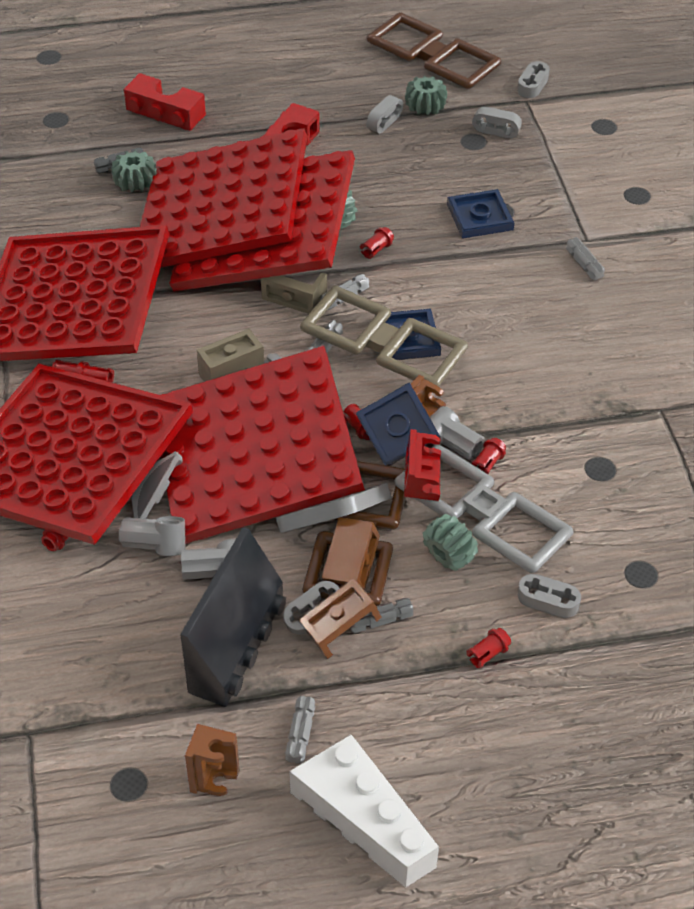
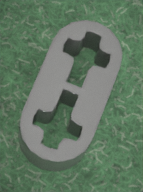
(533, 79)
(384, 114)
(497, 122)
(549, 595)
(305, 602)

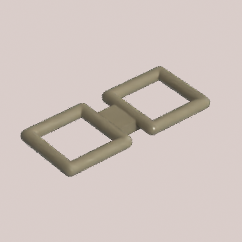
(383, 336)

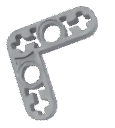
(334, 508)

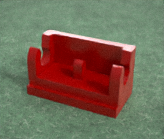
(422, 467)

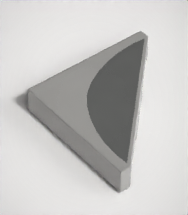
(154, 485)

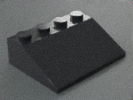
(231, 621)

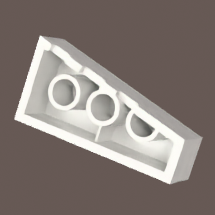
(363, 805)

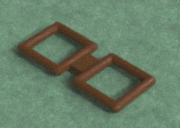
(434, 51)
(384, 548)

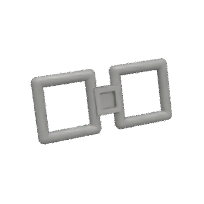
(491, 508)

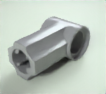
(456, 435)
(163, 534)
(204, 562)

